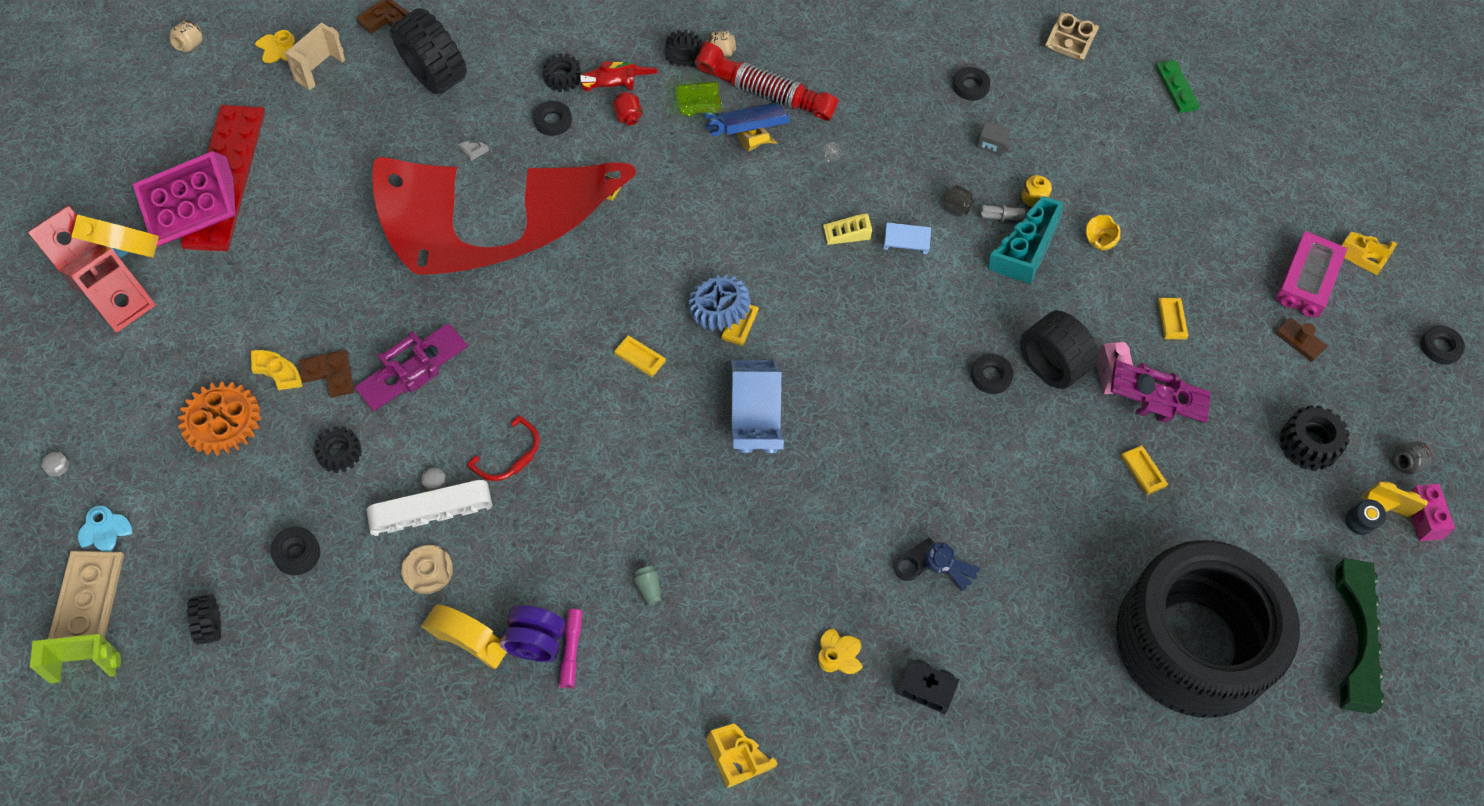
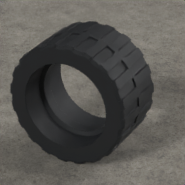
(1059, 349)

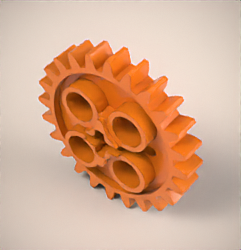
(206, 435)

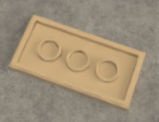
(86, 594)

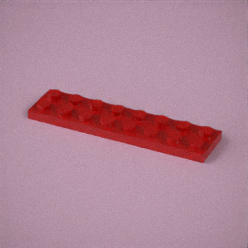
(236, 138)

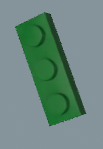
(1177, 86)

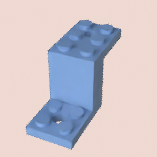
(756, 405)

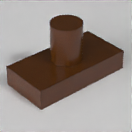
(1301, 338)

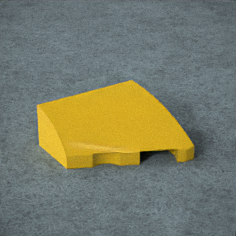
(1364, 247)
(732, 746)

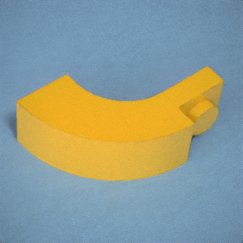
(115, 236)
(466, 632)

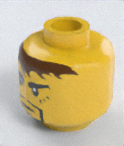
(1034, 189)

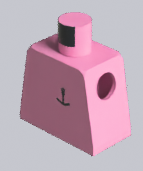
(1107, 355)

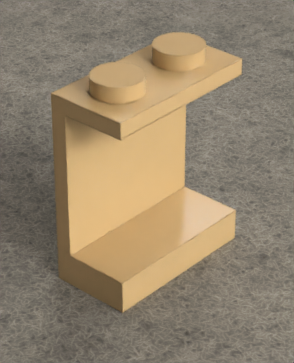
(312, 51)

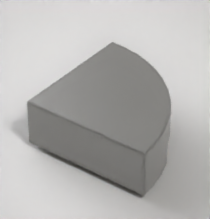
(473, 150)

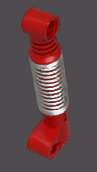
(713, 62)

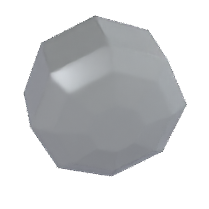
(55, 464)
(433, 479)

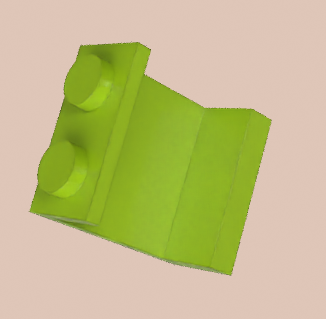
(50, 653)

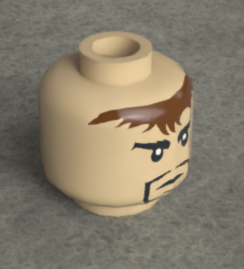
(185, 36)
(723, 40)

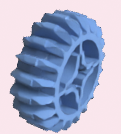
(719, 302)

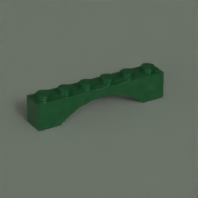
(1362, 686)

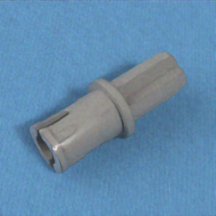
(1002, 213)

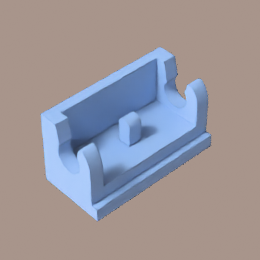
(907, 237)

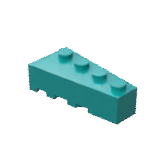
(1026, 246)

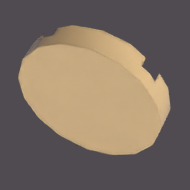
(434, 572)

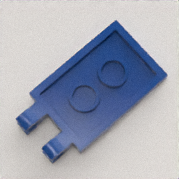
(746, 119)

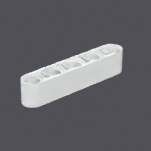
(428, 506)

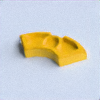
(276, 367)

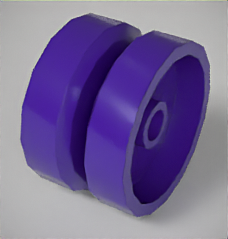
(532, 633)

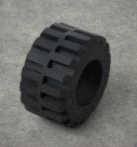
(1307, 451)

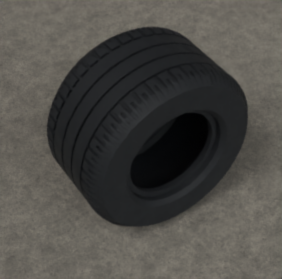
(1237, 589)

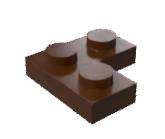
(379, 14)
(334, 367)

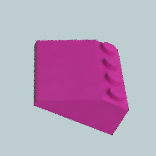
(187, 197)

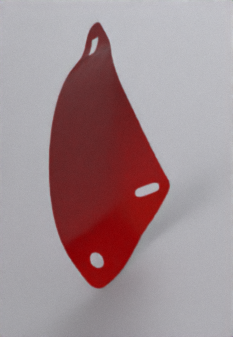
(422, 209)

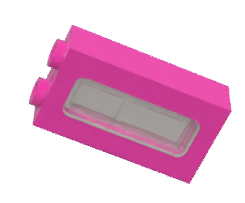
(1311, 274)

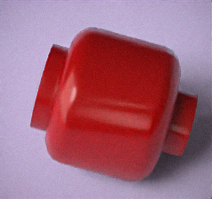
(627, 108)

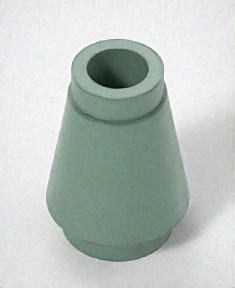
(648, 584)

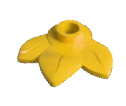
(275, 45)
(842, 650)

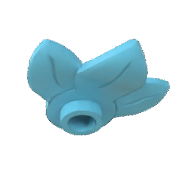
(105, 532)

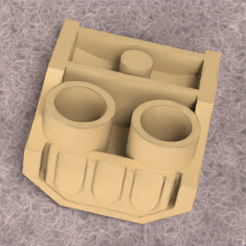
(1072, 36)

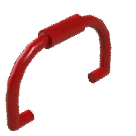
(519, 464)

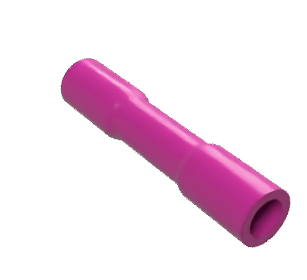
(572, 632)

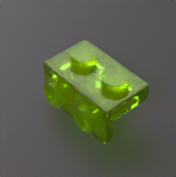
(698, 98)

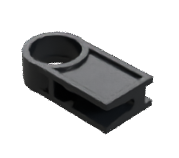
(916, 556)

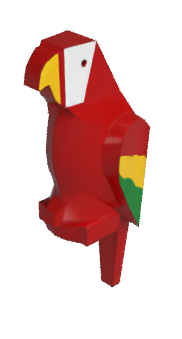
(613, 75)

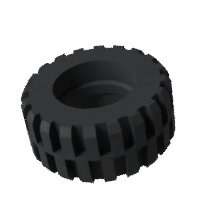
(428, 51)

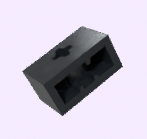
(914, 686)

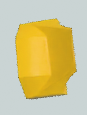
(753, 138)

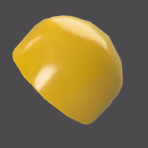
(1103, 227)

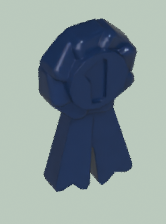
(941, 559)

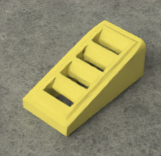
(856, 235)

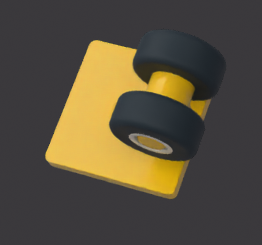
(1379, 499)

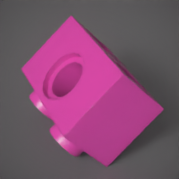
(1435, 519)

